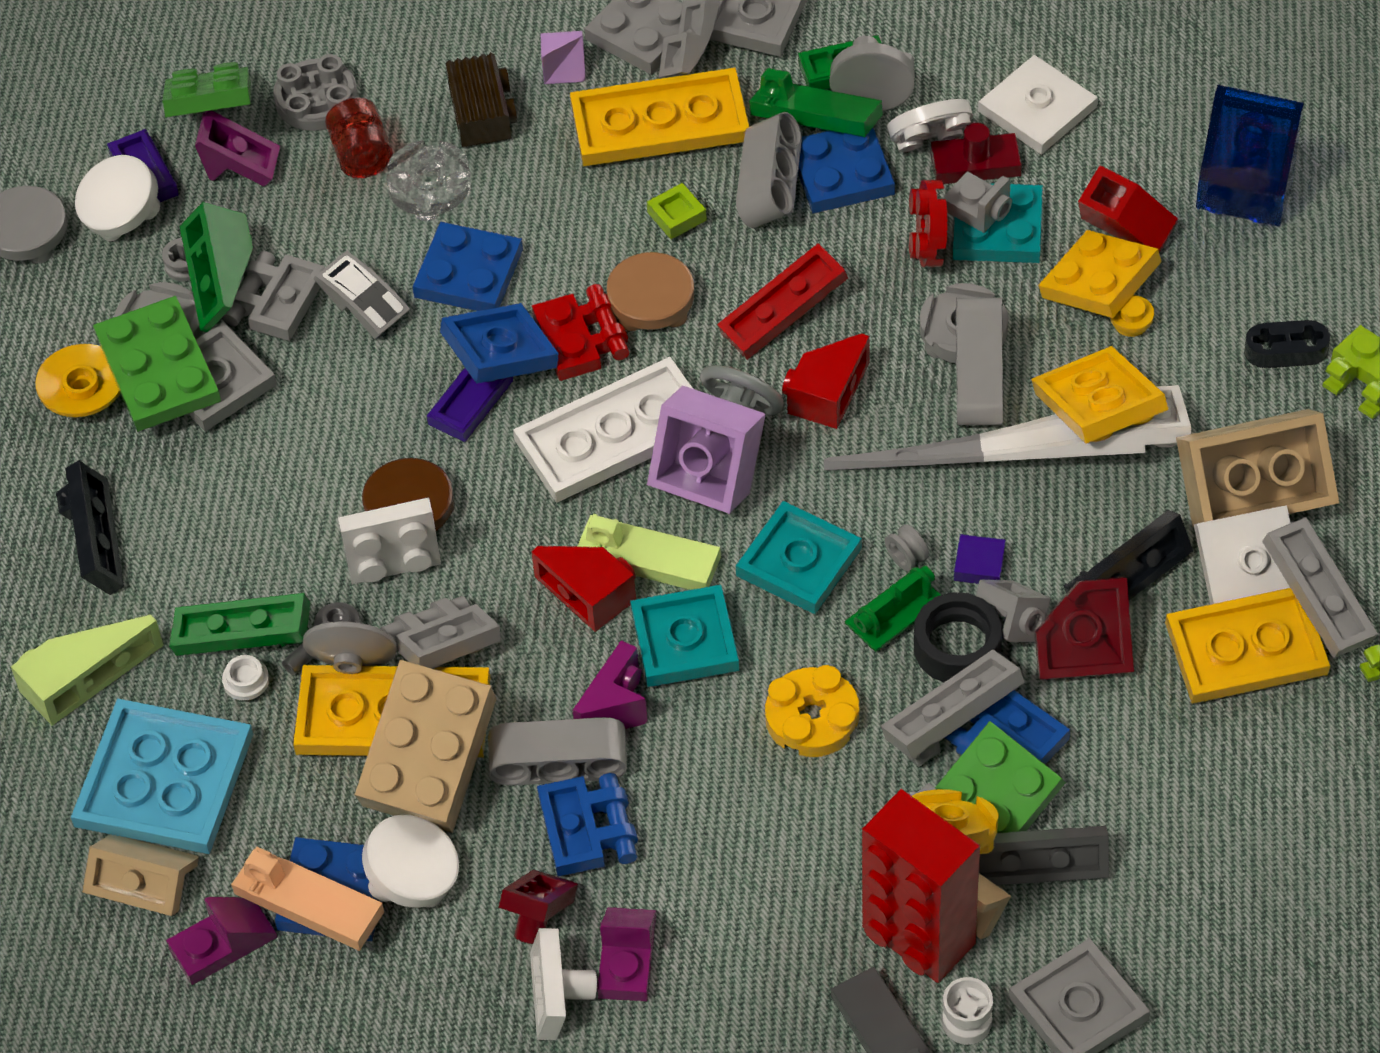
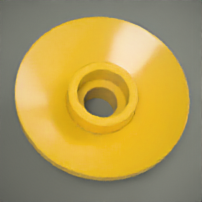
(67, 372)

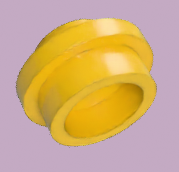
(1134, 317)

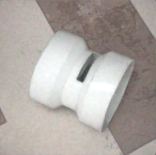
(971, 1000)

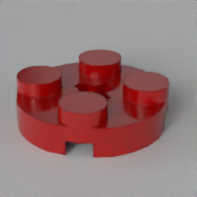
(930, 223)

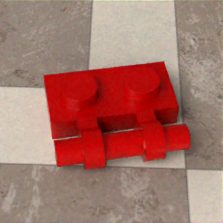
(567, 331)

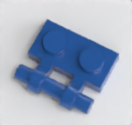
(1022, 722)
(572, 827)

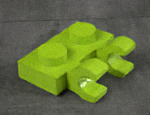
(1357, 358)

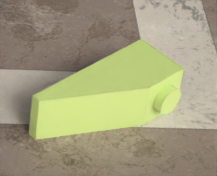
(81, 664)

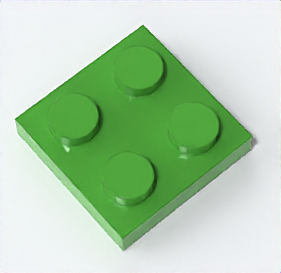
(1006, 777)

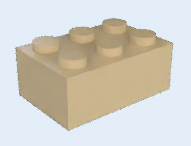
(1258, 467)
(426, 745)

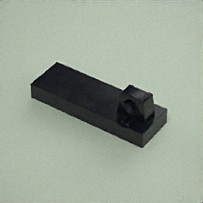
(89, 505)
(1144, 555)

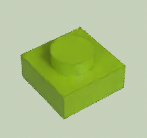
(676, 211)

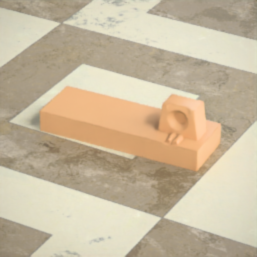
(308, 898)

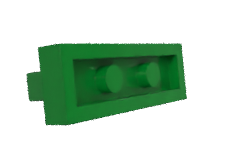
(814, 106)
(240, 624)

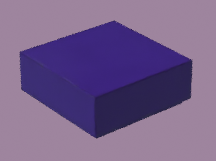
(979, 559)

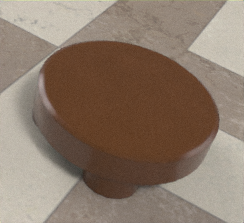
(409, 481)

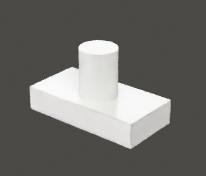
(555, 984)

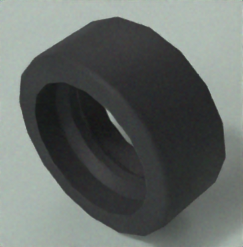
(954, 608)

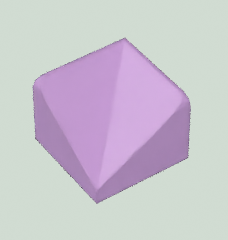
(563, 57)

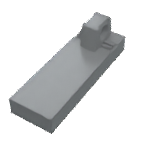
(1319, 587)
(950, 705)

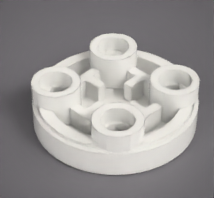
(938, 119)
(117, 196)
(409, 862)

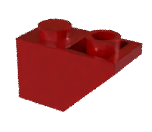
(1125, 210)

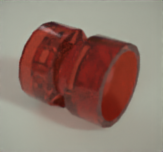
(358, 137)

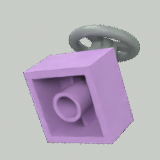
(710, 442)

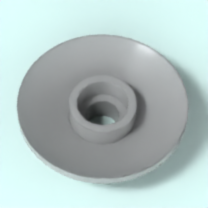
(349, 645)

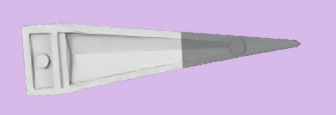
(1032, 440)

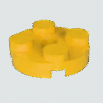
(808, 687)
(975, 820)

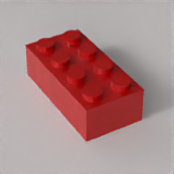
(919, 886)

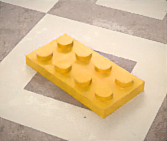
(659, 116)
(343, 710)

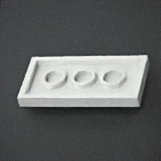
(599, 431)

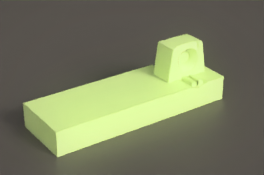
(654, 553)

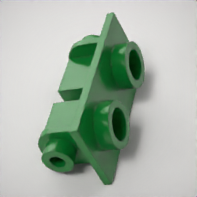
(893, 609)

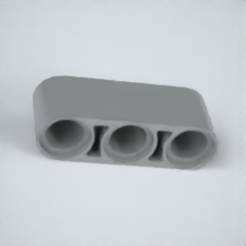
(769, 170)
(979, 361)
(556, 750)

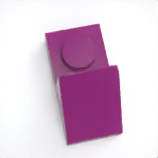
(231, 146)
(612, 690)
(228, 934)
(626, 953)

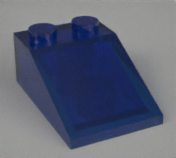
(1249, 155)

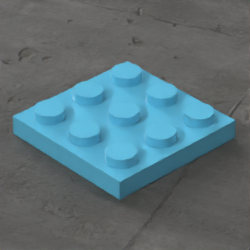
(162, 776)

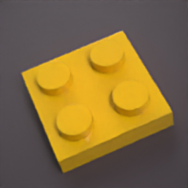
(1100, 273)

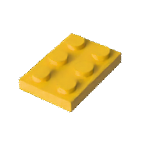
(1100, 395)
(1245, 645)

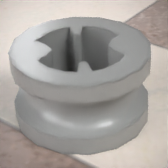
(175, 269)
(906, 547)

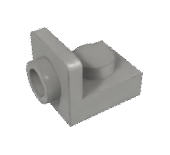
(978, 201)
(1019, 604)

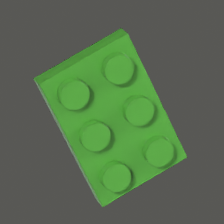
(209, 91)
(156, 363)

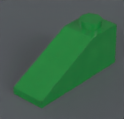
(216, 256)

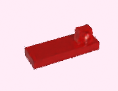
(782, 301)

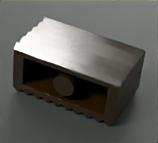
(479, 99)

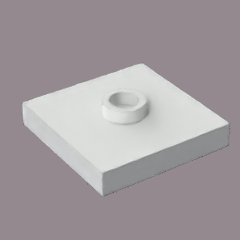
(1037, 104)
(1235, 556)

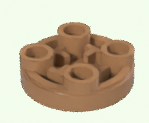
(650, 291)

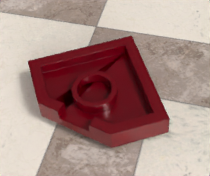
(1087, 632)

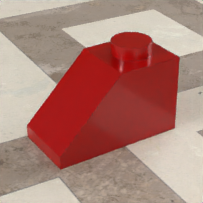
(827, 380)
(586, 581)

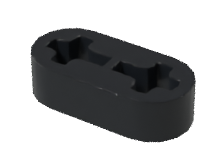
(1287, 344)

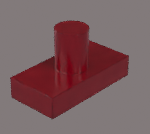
(977, 153)
(536, 899)

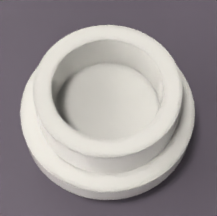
(245, 678)

